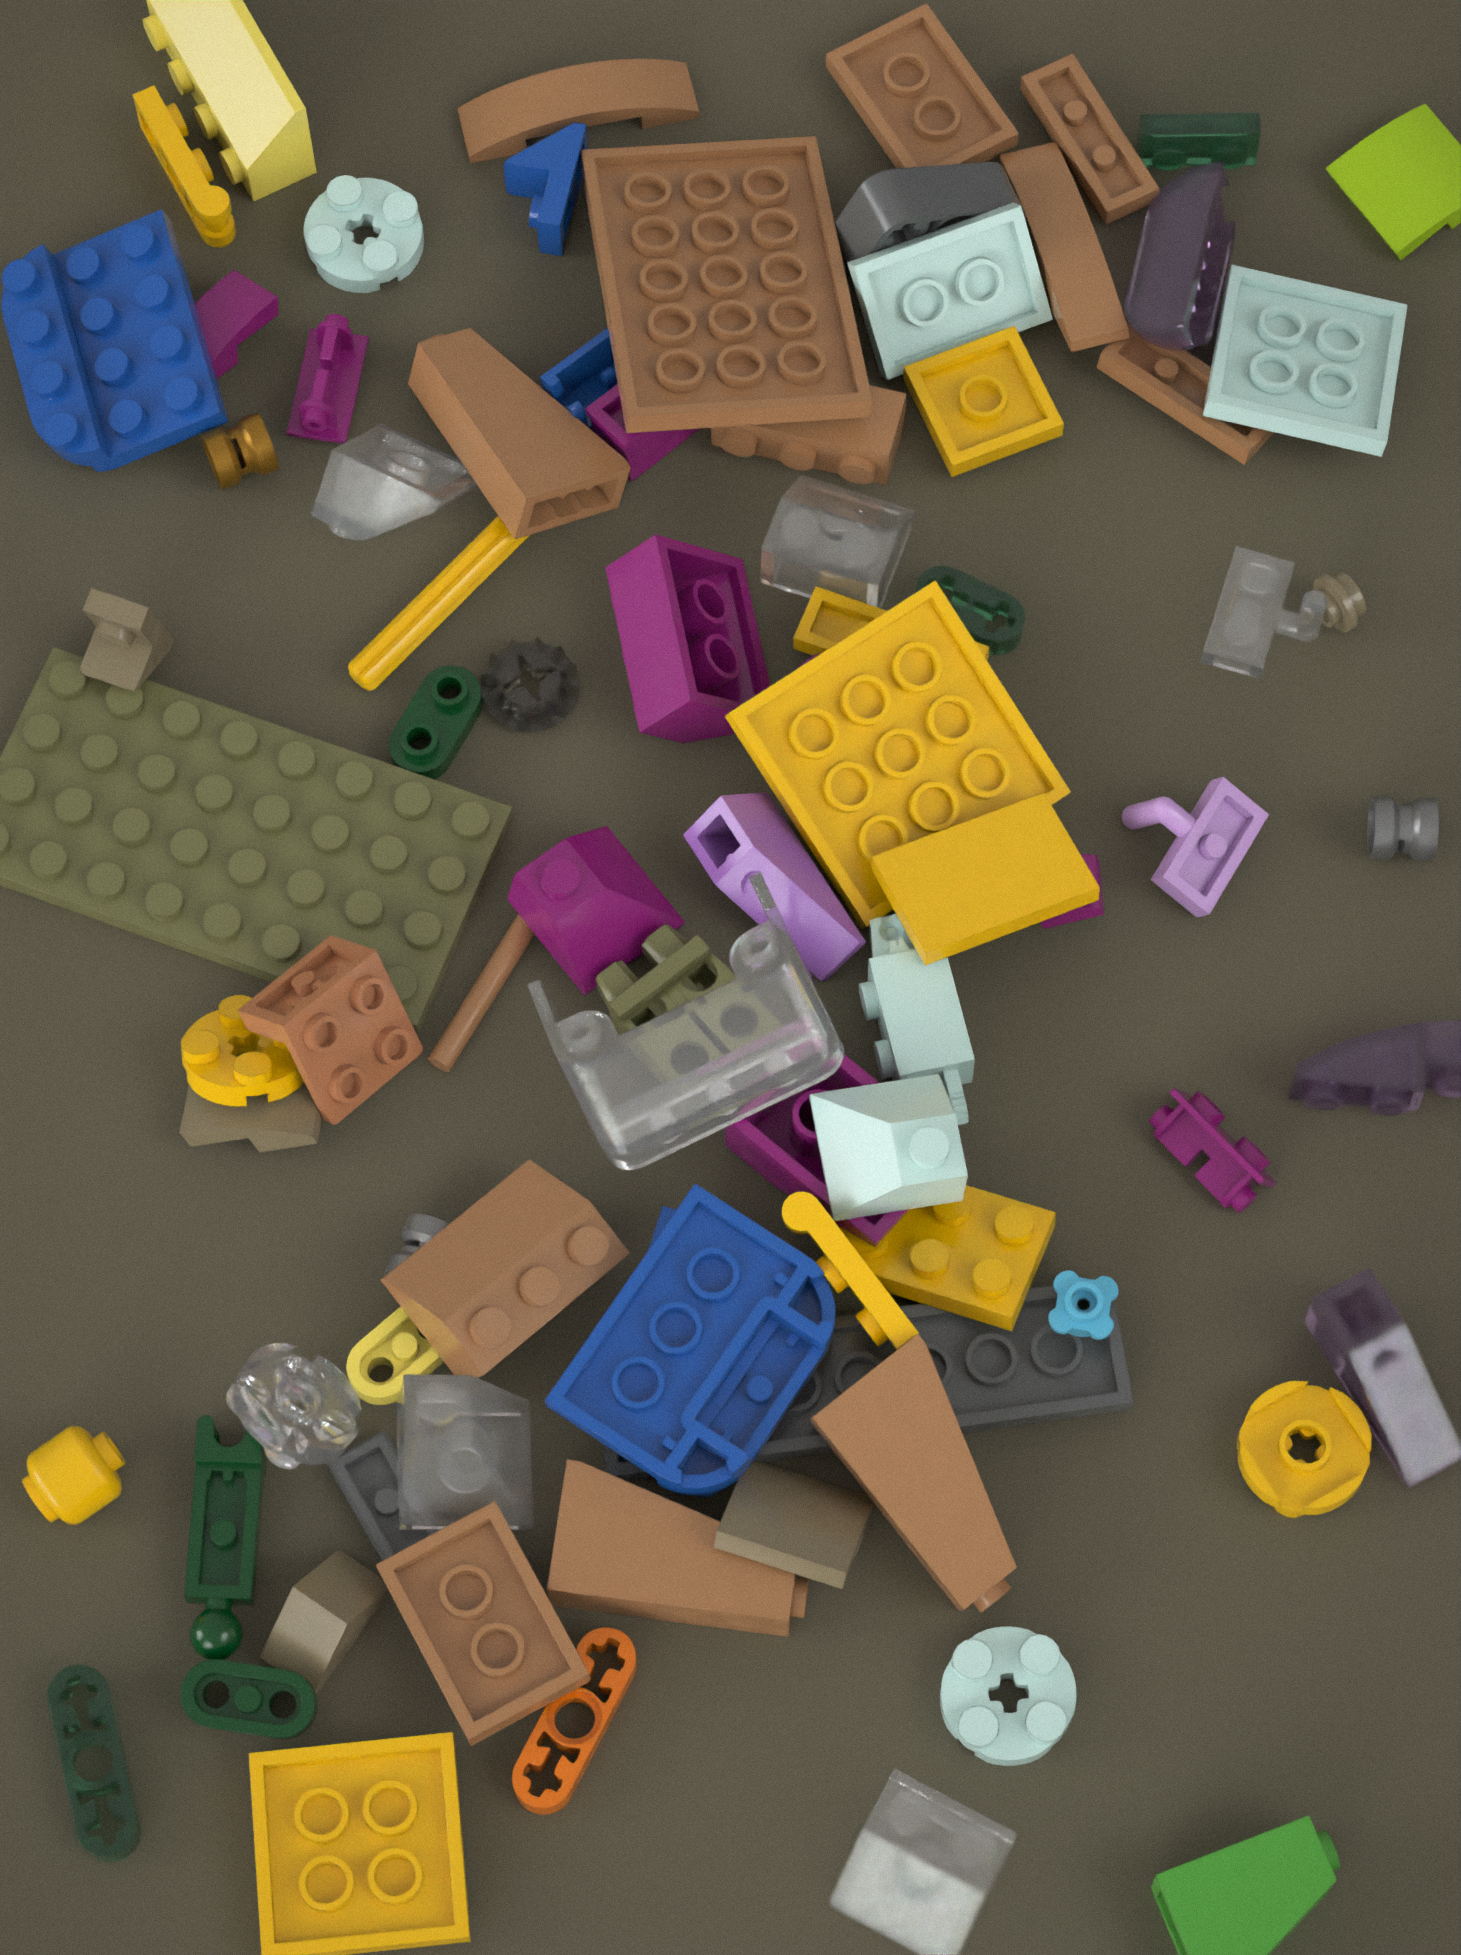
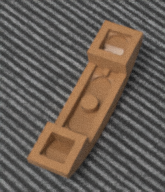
(582, 93)

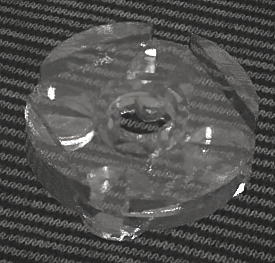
(291, 1436)

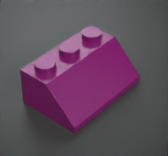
(686, 637)

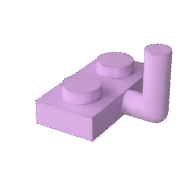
(1207, 842)

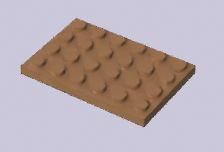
(723, 285)

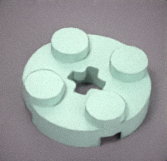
(359, 203)
(1032, 1664)

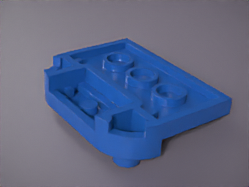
(111, 346)
(701, 1349)

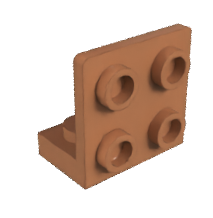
(338, 1024)

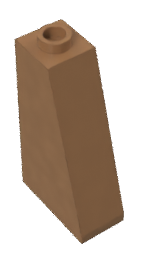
(514, 437)
(916, 1467)
(657, 1560)

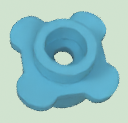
(1078, 1322)

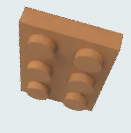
(921, 94)
(483, 1623)

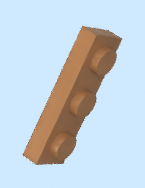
(1089, 138)
(1177, 386)

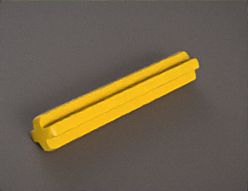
(433, 605)

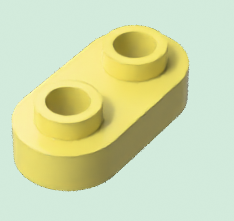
(393, 1344)

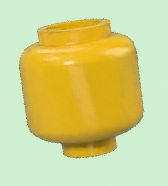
(74, 1475)

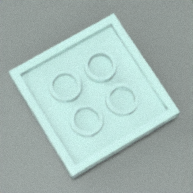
(1306, 360)

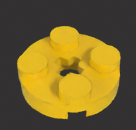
(221, 1076)
(1292, 1484)

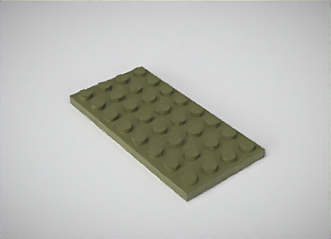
(236, 832)

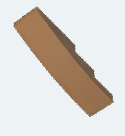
(1066, 248)

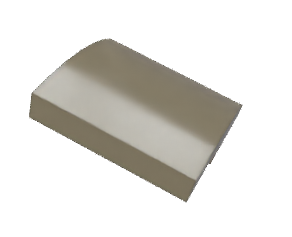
(794, 1523)

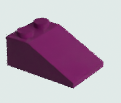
(785, 1149)

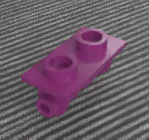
(328, 381)
(1232, 1164)

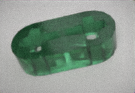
(977, 603)

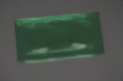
(1198, 139)

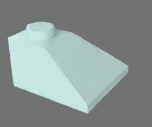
(889, 1147)

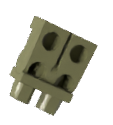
(680, 975)

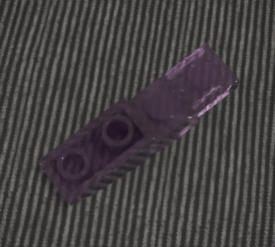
(1383, 1069)

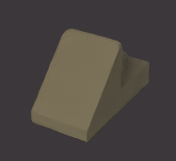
(126, 641)

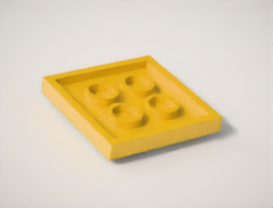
(359, 1846)

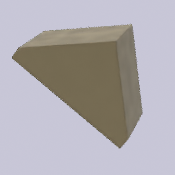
(324, 1618)

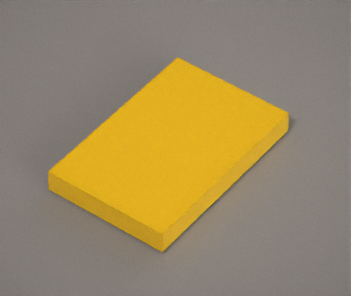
(984, 878)

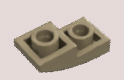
(269, 1126)

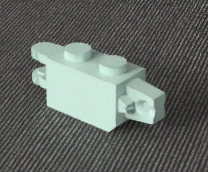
(915, 1014)

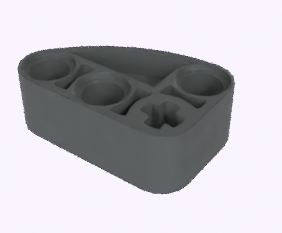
(917, 201)

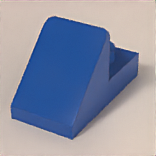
(552, 178)

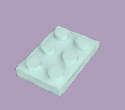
(950, 288)

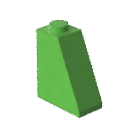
(1247, 1893)

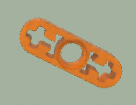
(566, 1773)

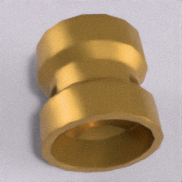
(252, 445)

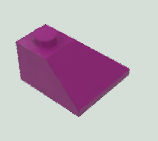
(590, 904)

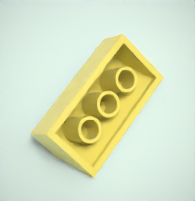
(237, 90)

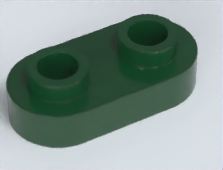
(438, 720)
(250, 1699)

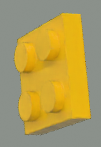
(983, 401)

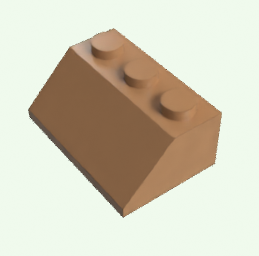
(504, 1269)

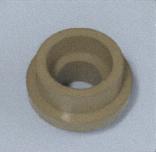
(1344, 601)

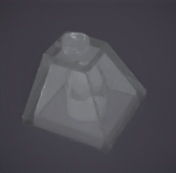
(385, 483)
(461, 1451)

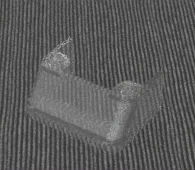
(705, 1058)

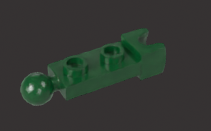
(223, 1537)

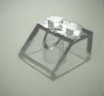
(834, 542)
(922, 1867)

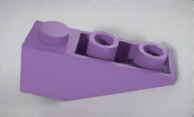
(751, 836)

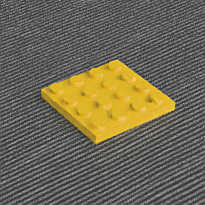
(892, 743)

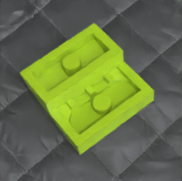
(1404, 179)

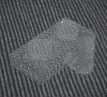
(1253, 611)

